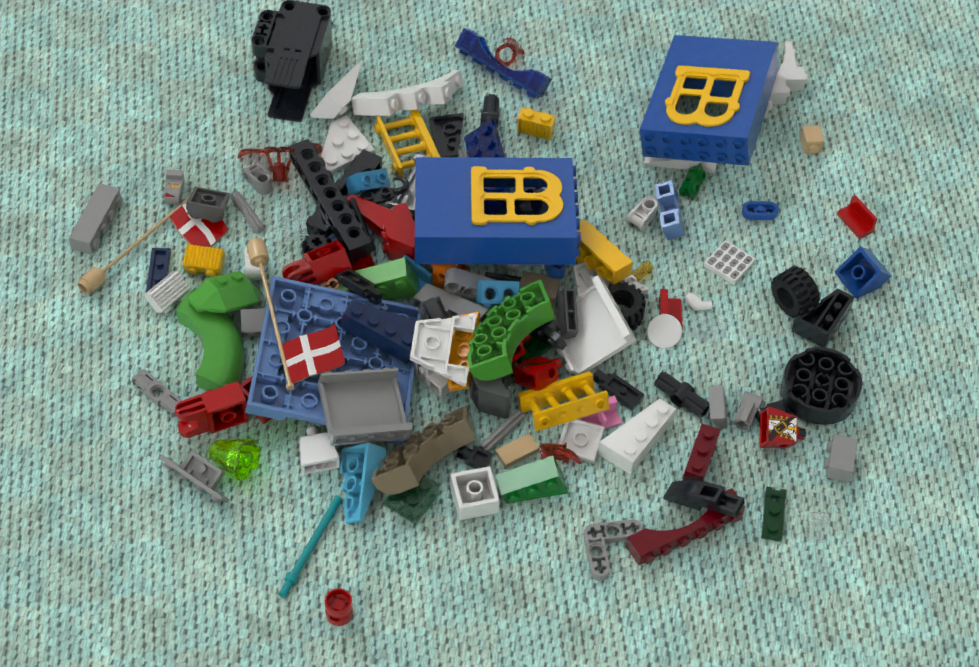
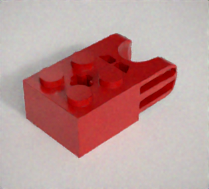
(318, 264)
(212, 411)

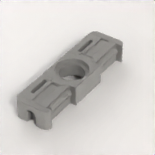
(149, 385)

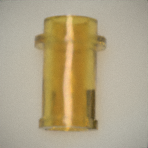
(644, 269)

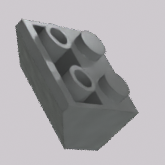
(491, 397)

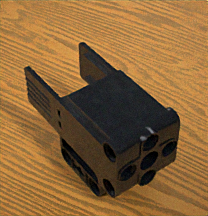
(292, 53)

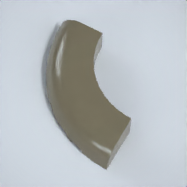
(409, 463)

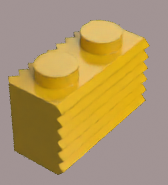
(536, 123)
(203, 260)

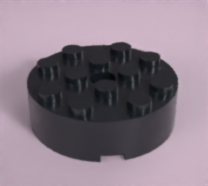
(821, 385)

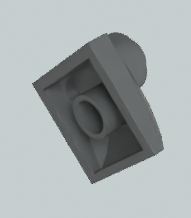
(207, 204)

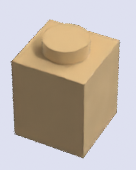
(811, 139)

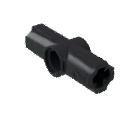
(490, 109)
(682, 394)

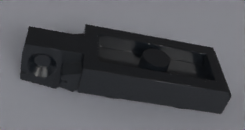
(359, 285)
(623, 391)

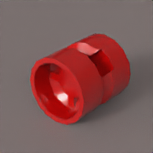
(338, 607)

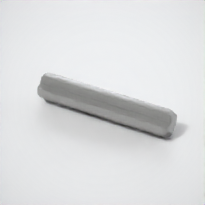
(247, 212)
(503, 430)

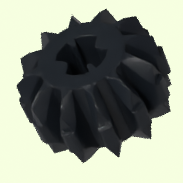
(314, 241)

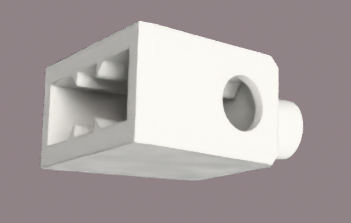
(317, 453)

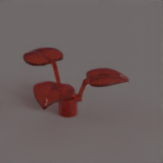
(279, 169)

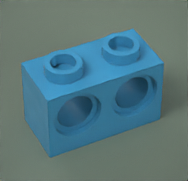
(367, 181)
(498, 288)

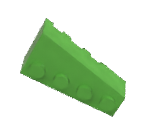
(393, 279)

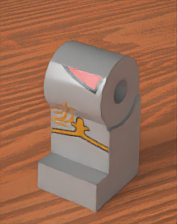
(174, 186)

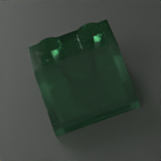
(415, 501)

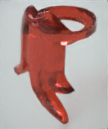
(514, 46)
(559, 452)

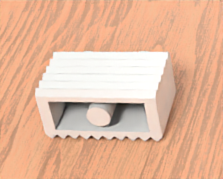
(166, 292)

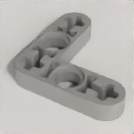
(599, 543)

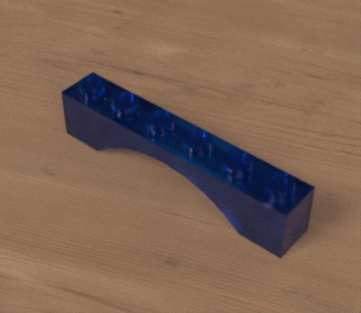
(475, 45)

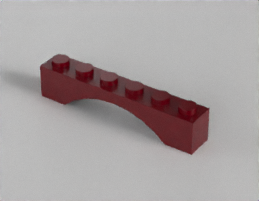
(650, 543)

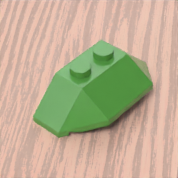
(225, 293)

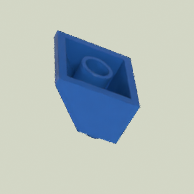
(862, 273)

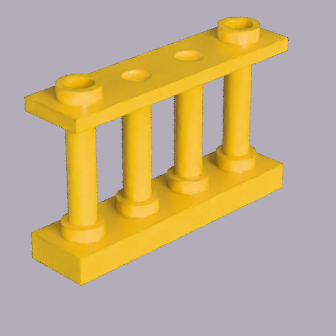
(420, 131)
(560, 391)

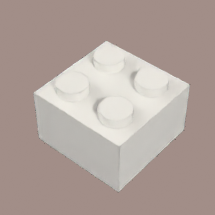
(474, 493)

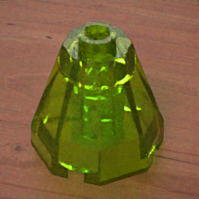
(236, 456)

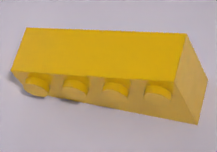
(602, 255)

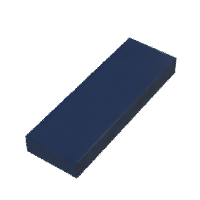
(158, 266)

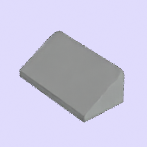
(717, 405)

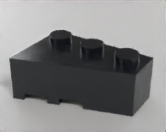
(824, 319)

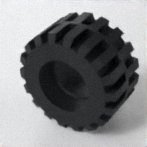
(795, 291)
(633, 299)

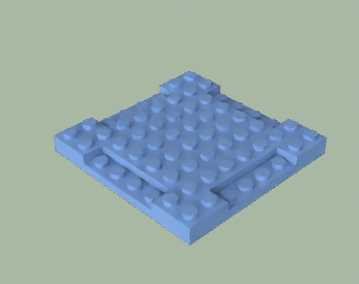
(304, 310)

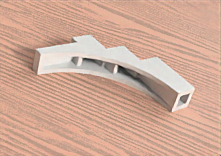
(789, 78)
(409, 98)

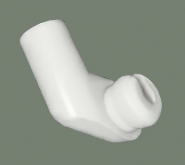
(696, 304)

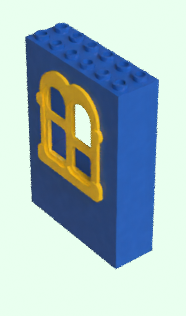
(708, 69)
(457, 231)

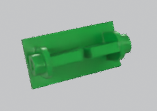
(696, 176)

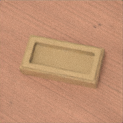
(517, 450)

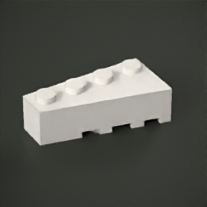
(635, 438)

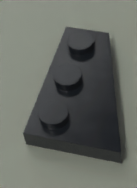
(447, 133)

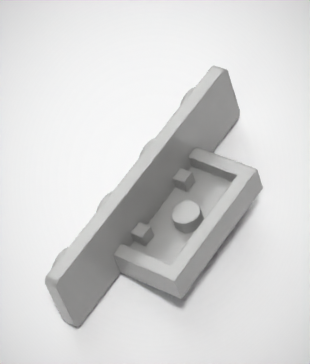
(201, 472)

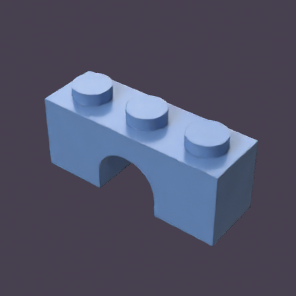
(671, 215)

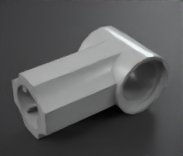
(748, 408)

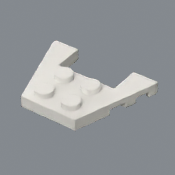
(583, 279)
(433, 343)

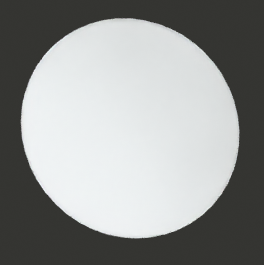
(664, 331)

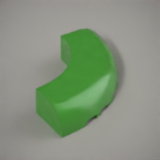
(505, 328)
(222, 345)

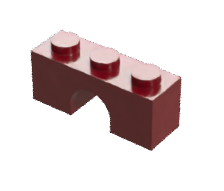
(702, 453)

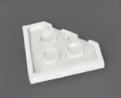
(343, 144)

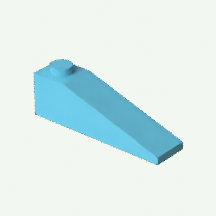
(357, 466)

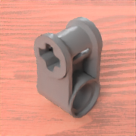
(258, 178)

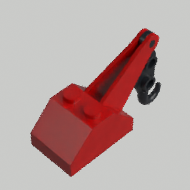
(394, 225)

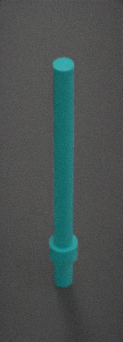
(292, 577)

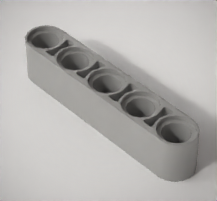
(465, 284)

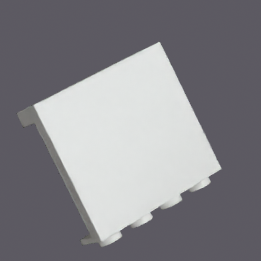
(600, 329)

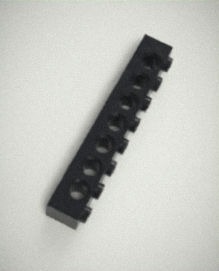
(330, 200)

